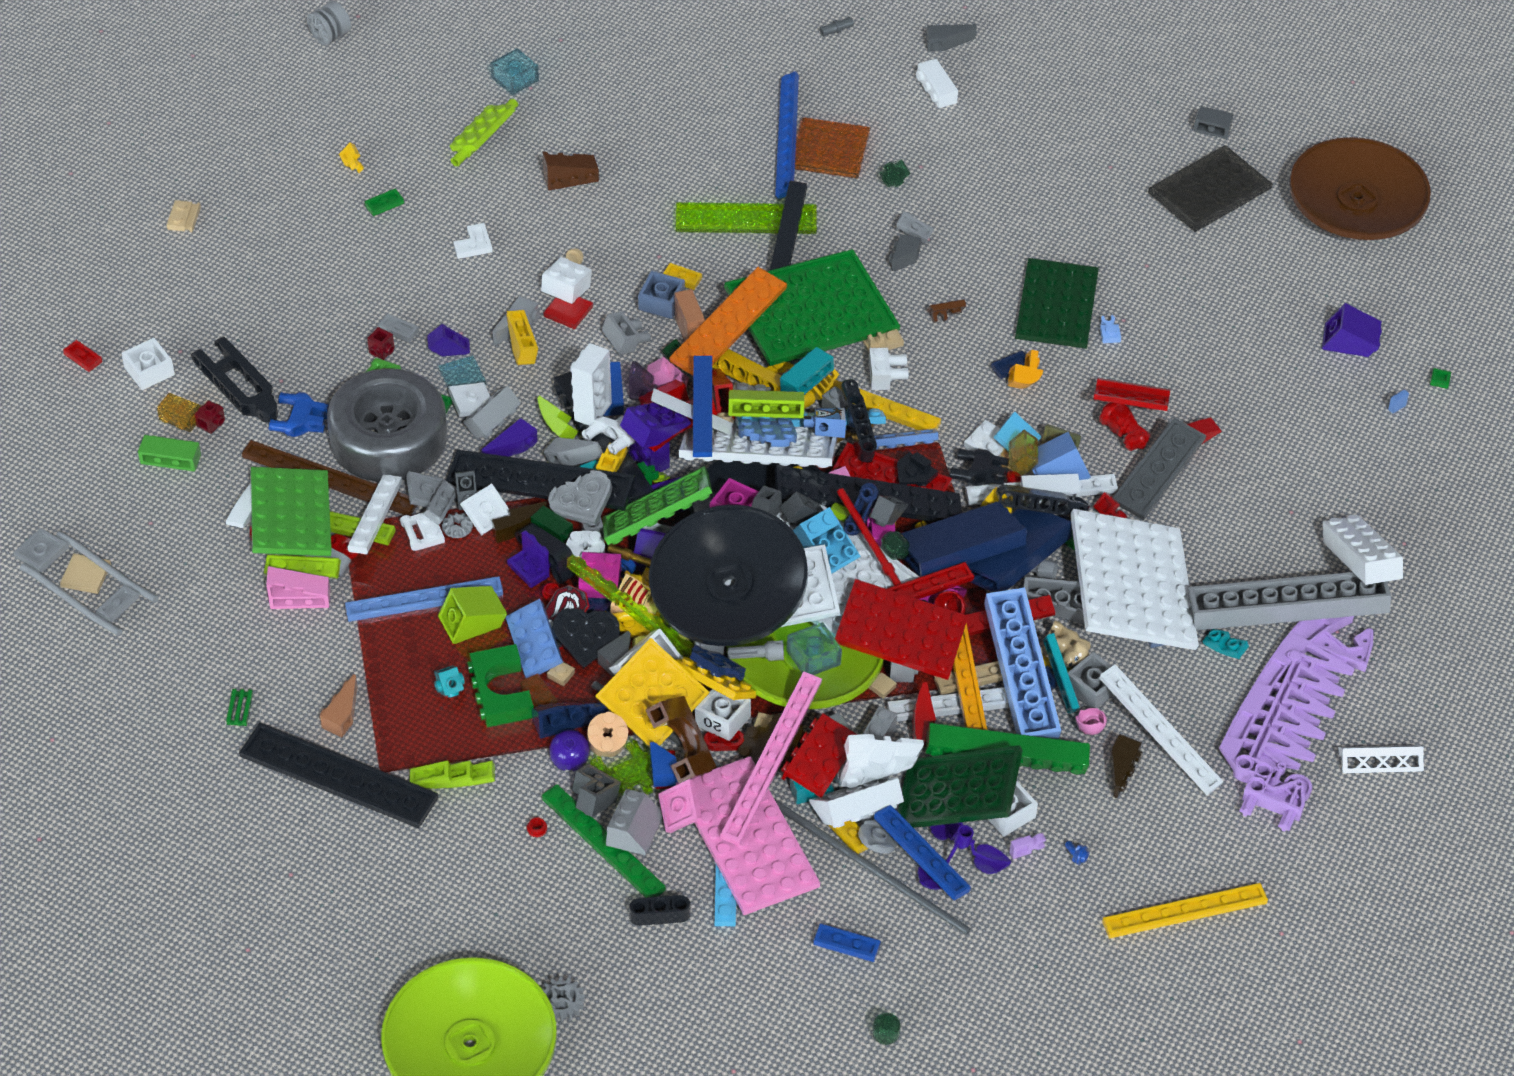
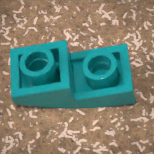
(1222, 643)

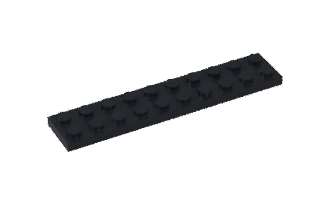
(533, 477)
(823, 487)
(339, 775)

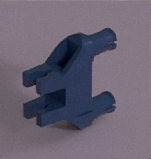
(864, 506)

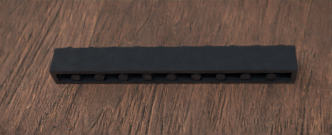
(564, 390)

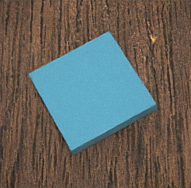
(1012, 428)

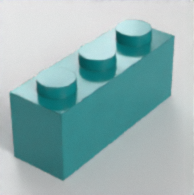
(807, 372)

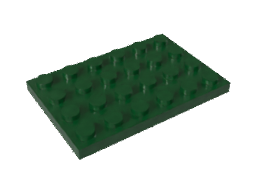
(1057, 303)
(960, 787)

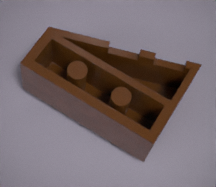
(569, 171)

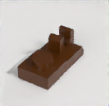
(954, 307)

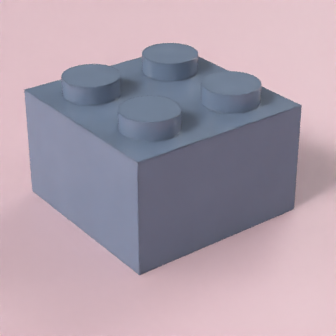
(658, 294)

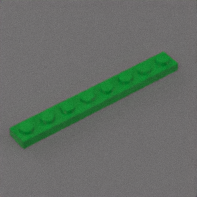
(596, 837)

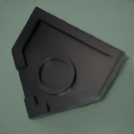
(915, 469)

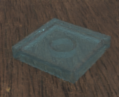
(461, 372)

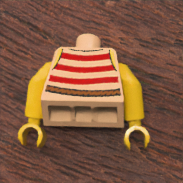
(640, 592)

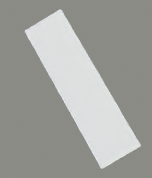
(687, 410)

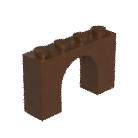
(678, 716)

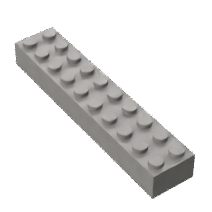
(1286, 600)

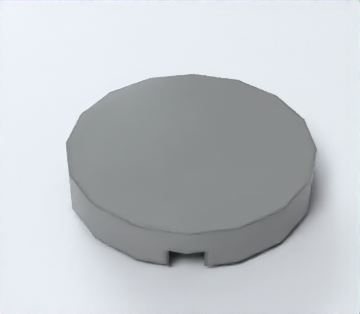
(876, 837)

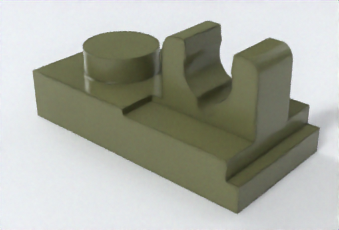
(1052, 432)

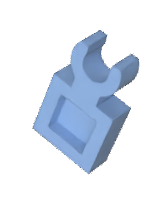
(1109, 331)

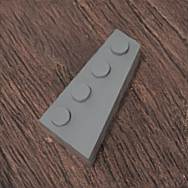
(1064, 596)

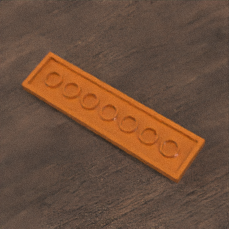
(730, 319)

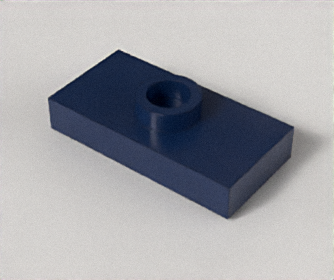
(1003, 365)

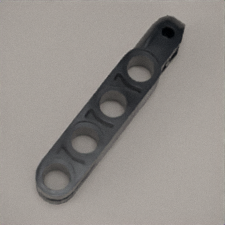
(857, 427)
(1035, 496)

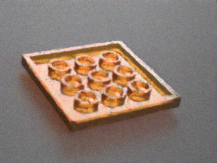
(831, 147)

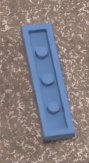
(906, 438)

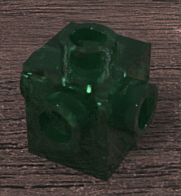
(894, 173)

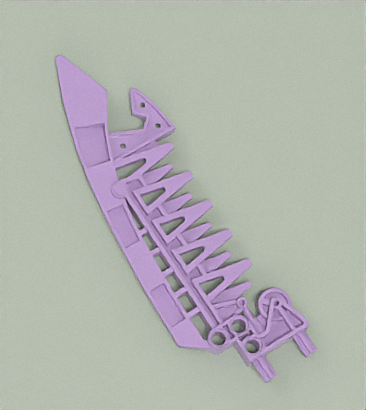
(1266, 757)

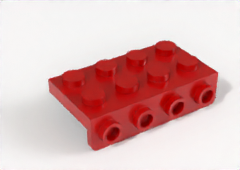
(819, 756)

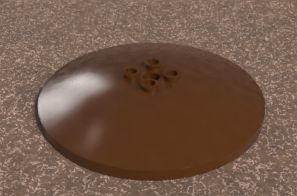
(1385, 178)

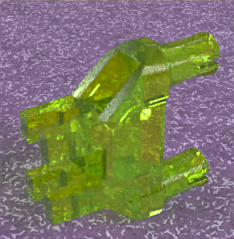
(630, 772)

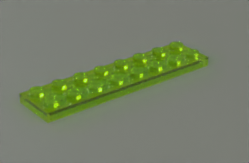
(739, 217)

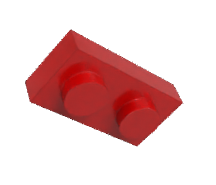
(82, 355)

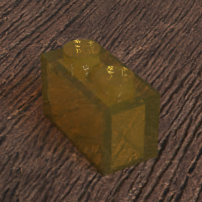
(178, 412)
(1023, 452)

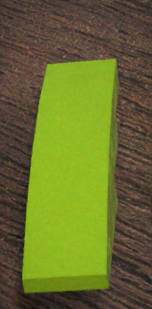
(452, 776)

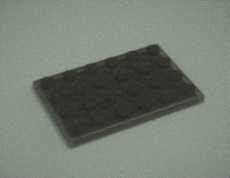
(1210, 188)

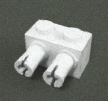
(881, 371)

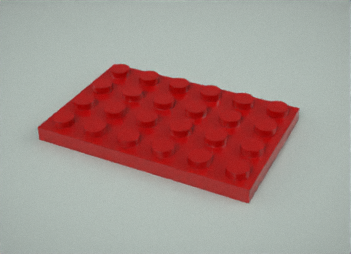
(901, 629)

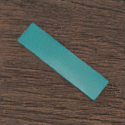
(1061, 674)

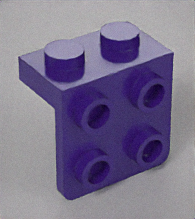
(532, 562)

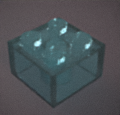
(514, 71)
(814, 649)

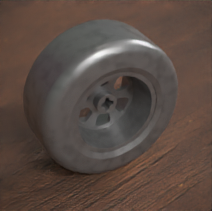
(385, 397)

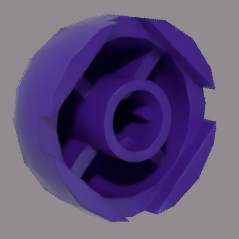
(569, 750)

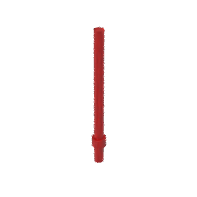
(887, 567)

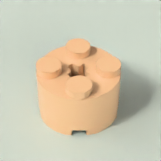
(608, 723)

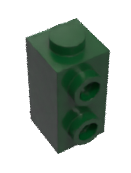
(552, 523)

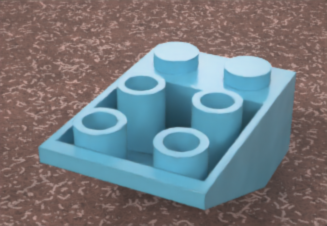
(827, 530)

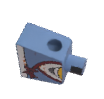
(827, 422)

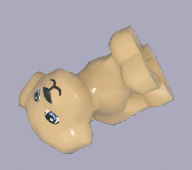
(1070, 644)

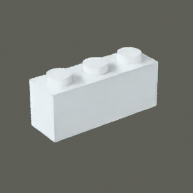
(937, 83)
(1062, 483)

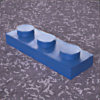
(847, 942)

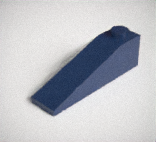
(557, 717)

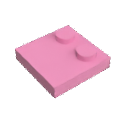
(680, 806)

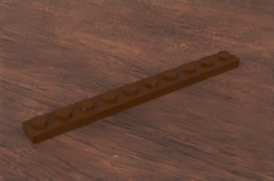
(337, 480)

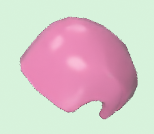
(1091, 721)

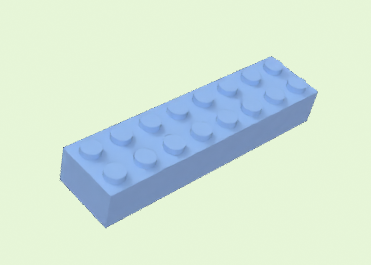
(1022, 664)

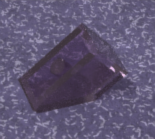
(640, 381)

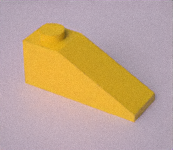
(522, 338)

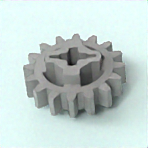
(561, 998)

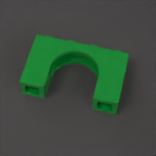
(498, 708)

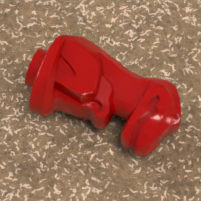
(1122, 422)

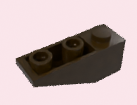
(1122, 761)

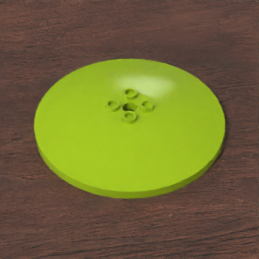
(778, 678)
(467, 1002)

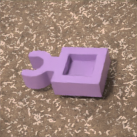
(1024, 845)

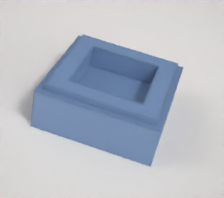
(1398, 401)

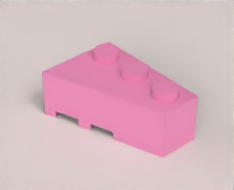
(296, 589)

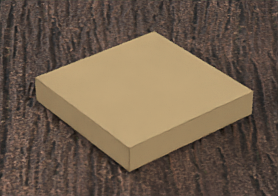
(83, 575)

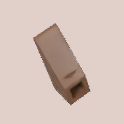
(340, 712)

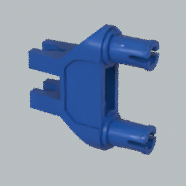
(304, 418)

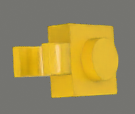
(349, 157)

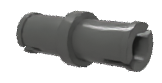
(836, 26)

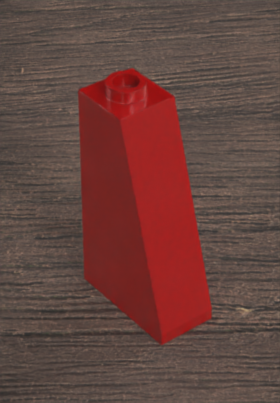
(720, 390)

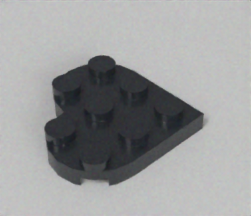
(585, 633)

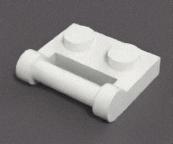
(428, 529)

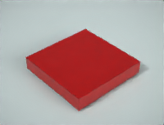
(568, 313)

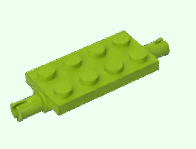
(480, 130)

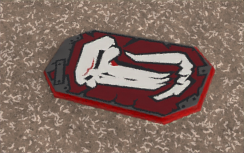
(565, 598)

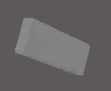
(441, 502)

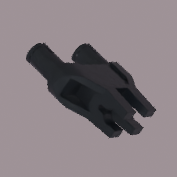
(983, 469)

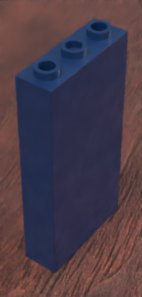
(1044, 536)
(964, 539)

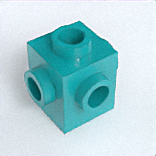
(443, 677)

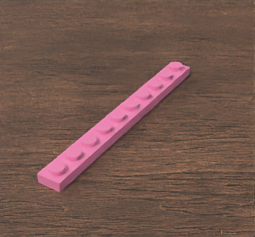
(771, 758)

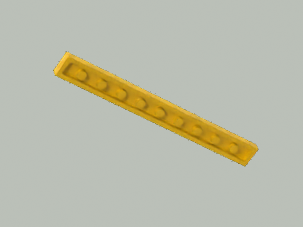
(891, 409)

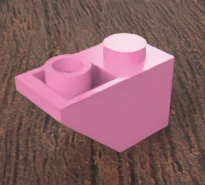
(666, 372)

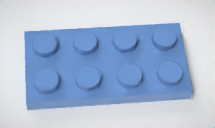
(534, 639)

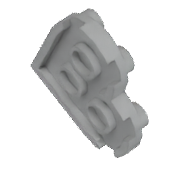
(582, 499)

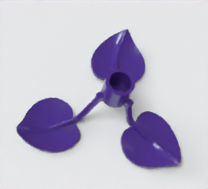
(987, 859)

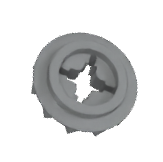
(454, 530)

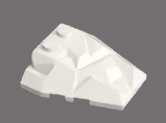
(876, 759)

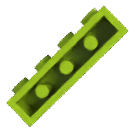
(766, 404)

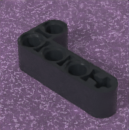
(557, 550)

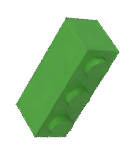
(169, 453)

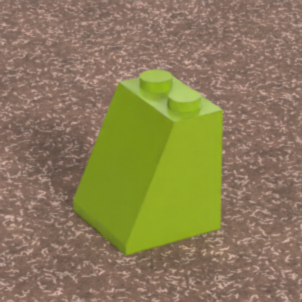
(471, 612)

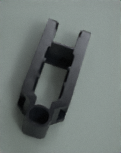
(261, 405)

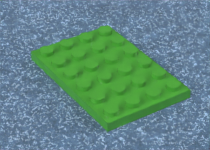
(657, 505)
(290, 511)

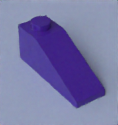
(513, 440)

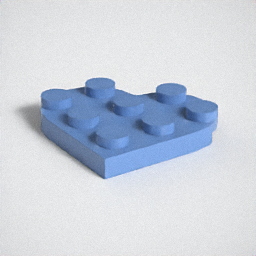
(778, 432)

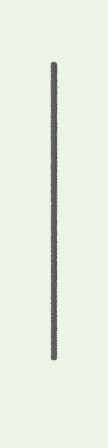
(850, 853)

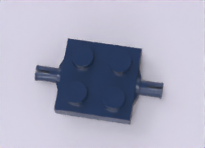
(717, 663)

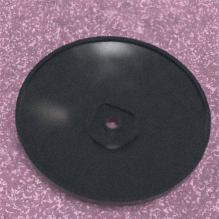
(721, 546)

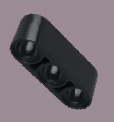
(650, 915)

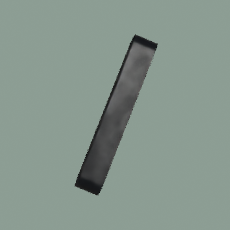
(789, 225)

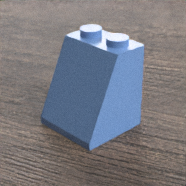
(1060, 457)

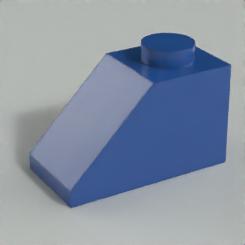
(661, 766)

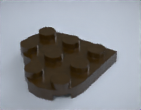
(757, 738)

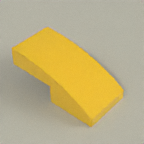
(611, 462)

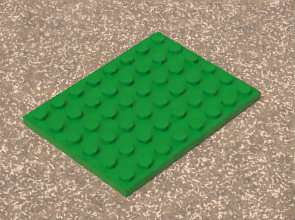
(824, 307)

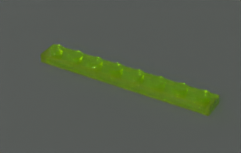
(626, 603)

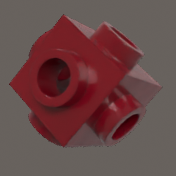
(381, 343)
(210, 417)

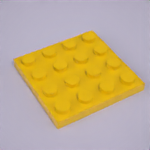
(645, 681)

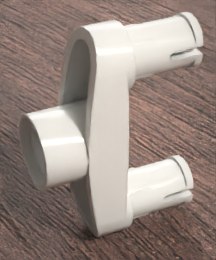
(611, 429)

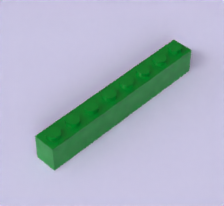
(1037, 751)

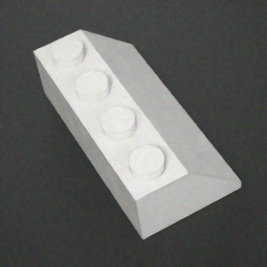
(856, 802)

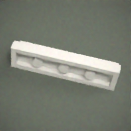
(1377, 751)

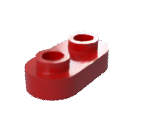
(341, 544)
(723, 744)

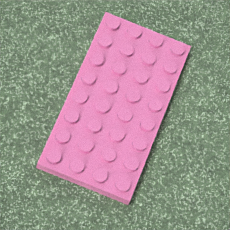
(769, 859)

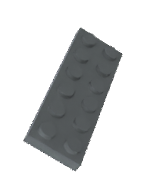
(1159, 468)

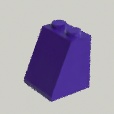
(1352, 332)

